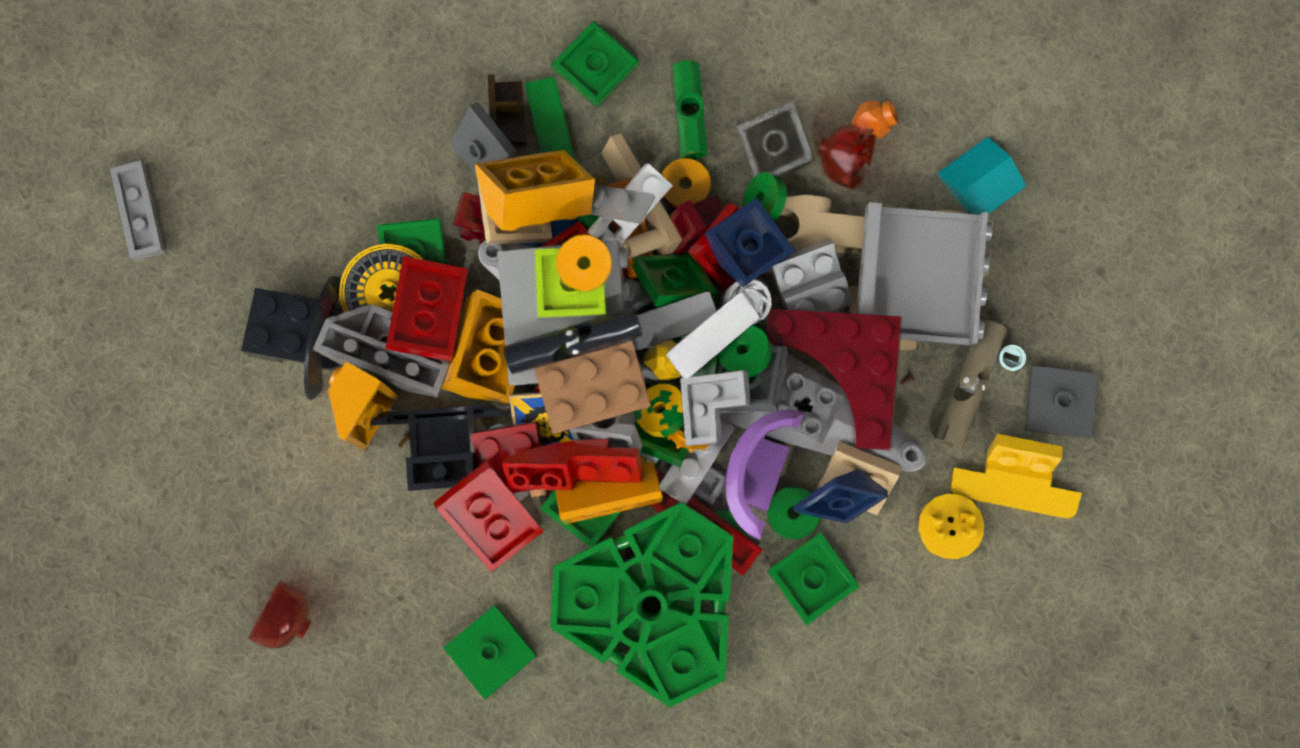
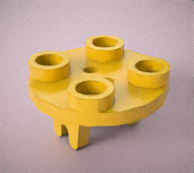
(966, 524)

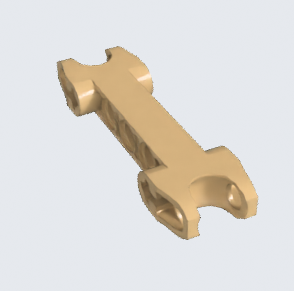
(817, 224)

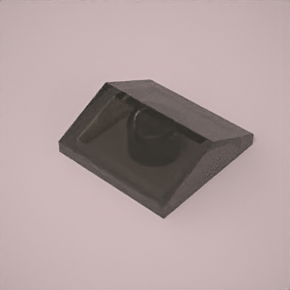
(777, 142)

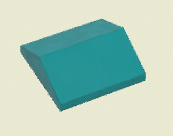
(983, 178)

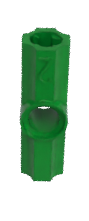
(689, 93)

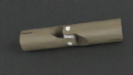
(976, 371)

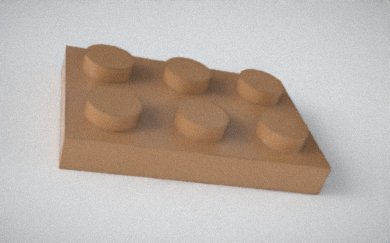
(592, 387)

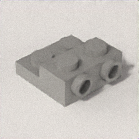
(812, 280)

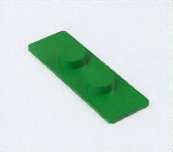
(548, 116)

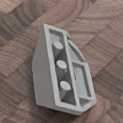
(361, 341)

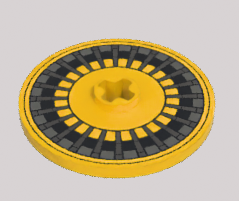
(368, 272)

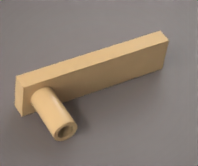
(661, 231)

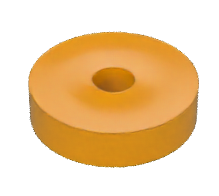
(694, 173)
(569, 258)

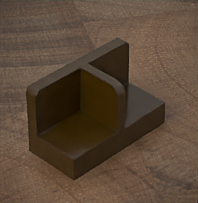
(507, 108)

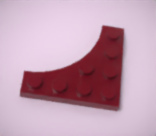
(859, 353)

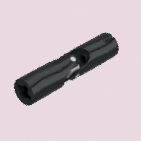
(567, 342)

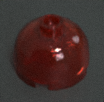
(846, 154)
(281, 618)

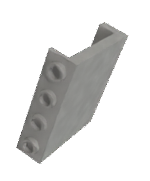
(925, 271)
(520, 300)

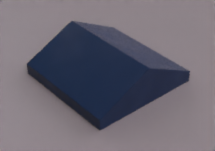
(748, 243)
(843, 498)

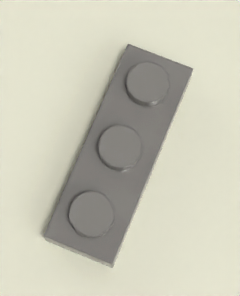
(137, 210)

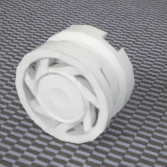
(755, 293)

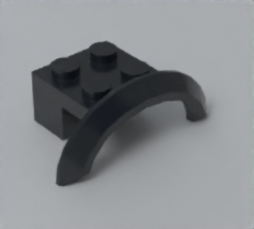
(287, 328)
(439, 443)

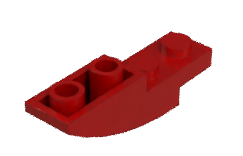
(564, 463)

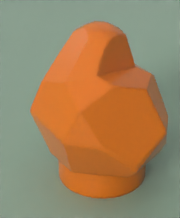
(876, 116)

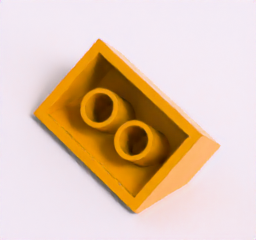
(535, 189)
(478, 357)
(356, 401)
(604, 498)

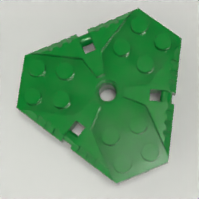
(680, 562)

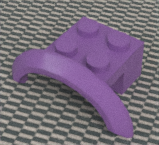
(756, 469)

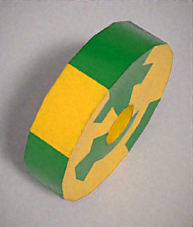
(670, 419)

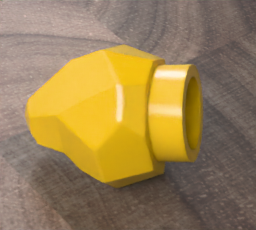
(659, 363)

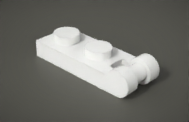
(646, 181)

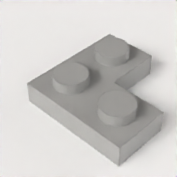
(704, 397)

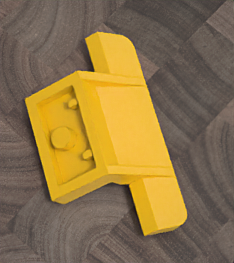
(1018, 477)

